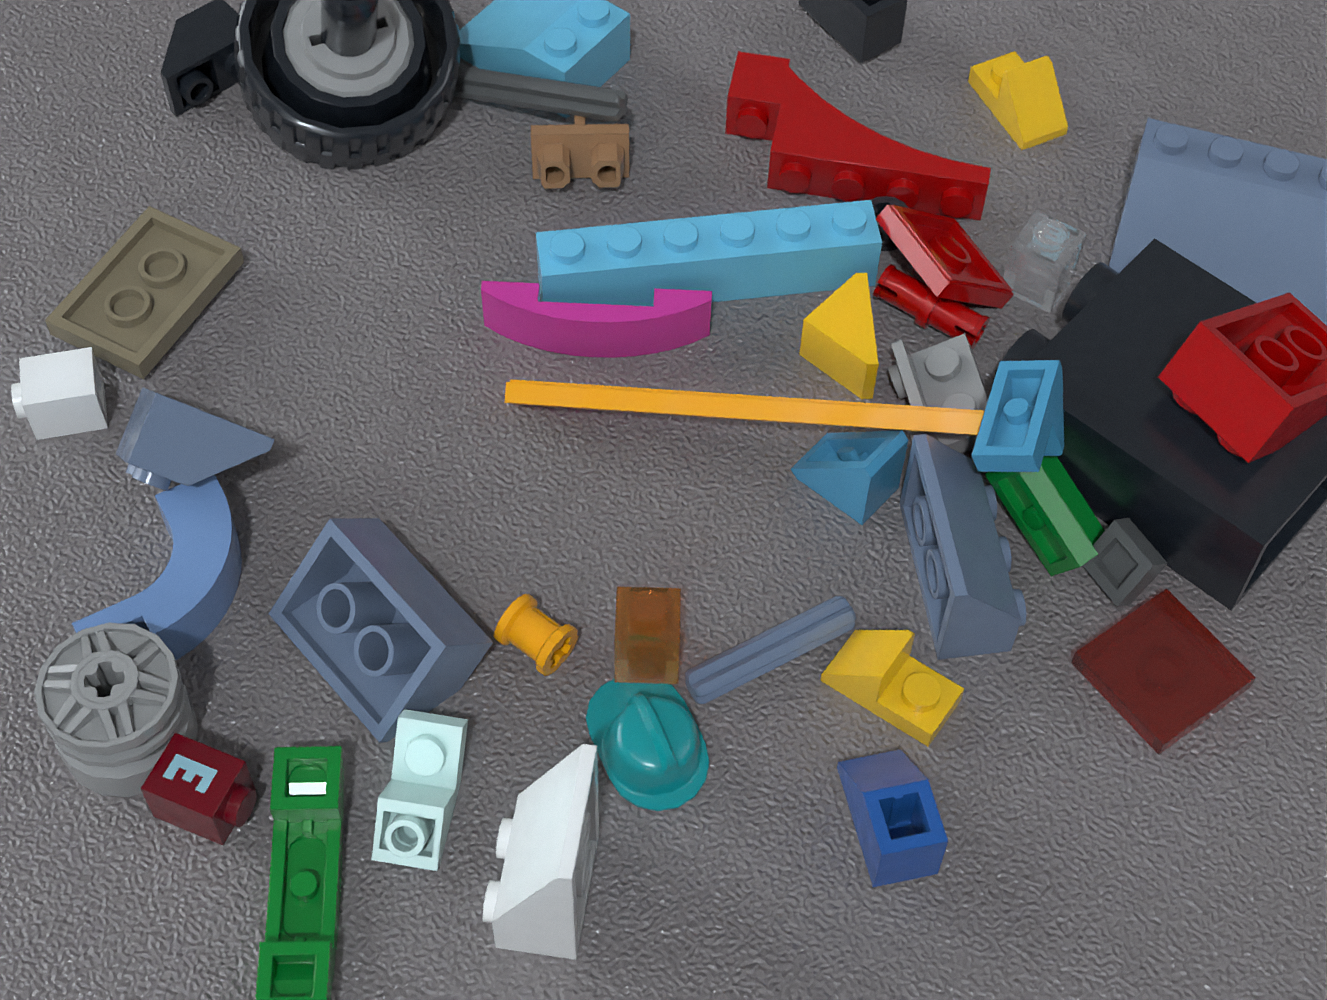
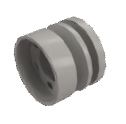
(113, 705)

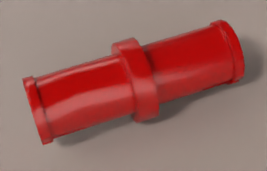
(920, 302)

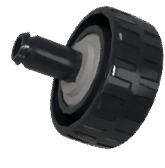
(347, 75)

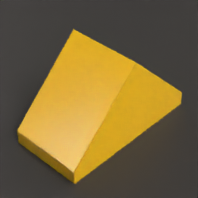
(841, 337)

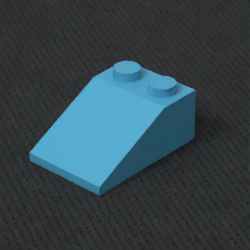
(549, 39)

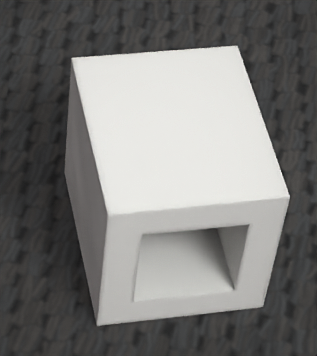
(61, 393)

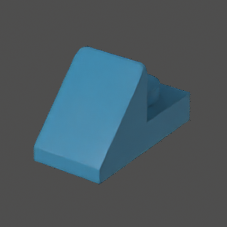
(1022, 417)

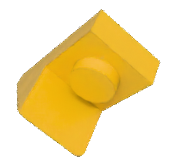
(1021, 97)
(883, 678)

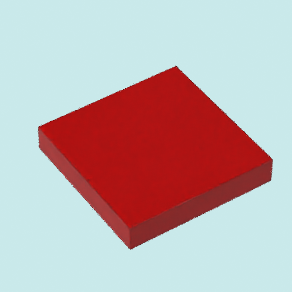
(945, 256)

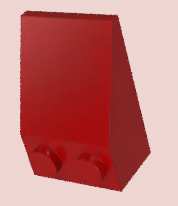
(1254, 375)

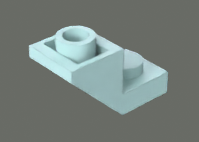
(422, 791)

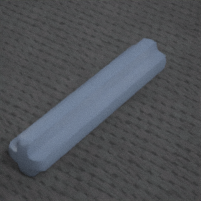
(769, 649)

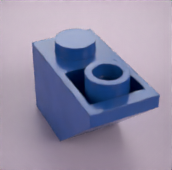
(893, 817)

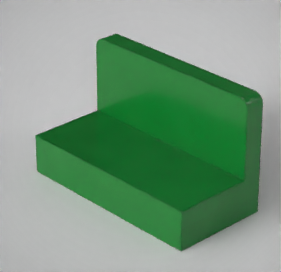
(1050, 514)

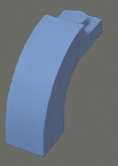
(199, 577)

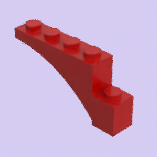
(834, 156)

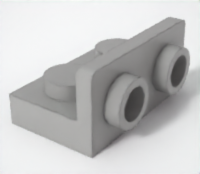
(941, 378)

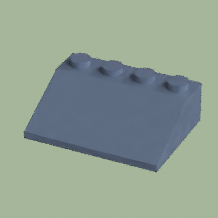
(1232, 209)

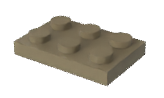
(145, 291)

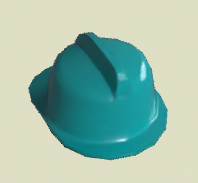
(648, 743)

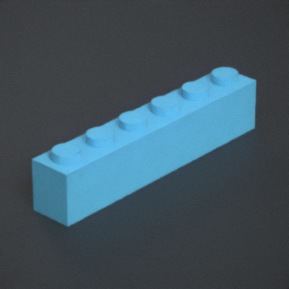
(722, 253)

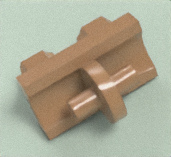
(580, 152)

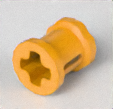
(536, 634)

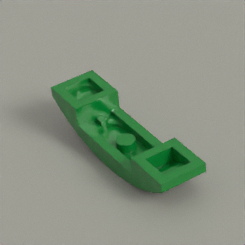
(304, 875)

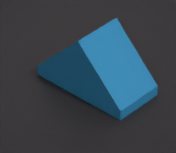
(855, 469)

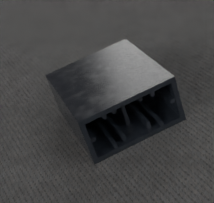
(1150, 457)

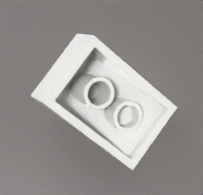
(547, 860)

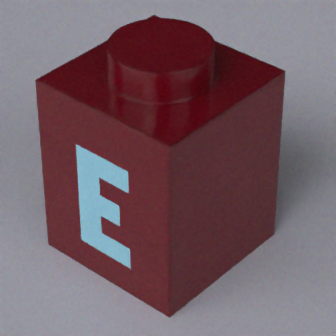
(200, 789)

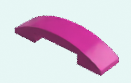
(596, 329)

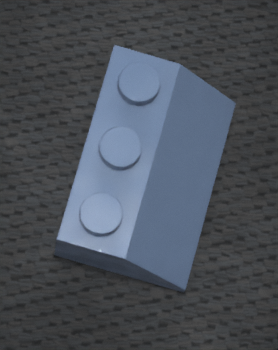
(959, 553)
(377, 624)

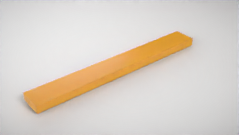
(745, 407)

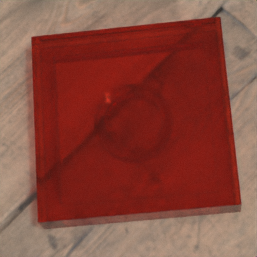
(1162, 670)

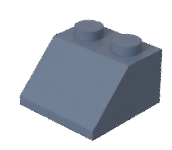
(183, 443)

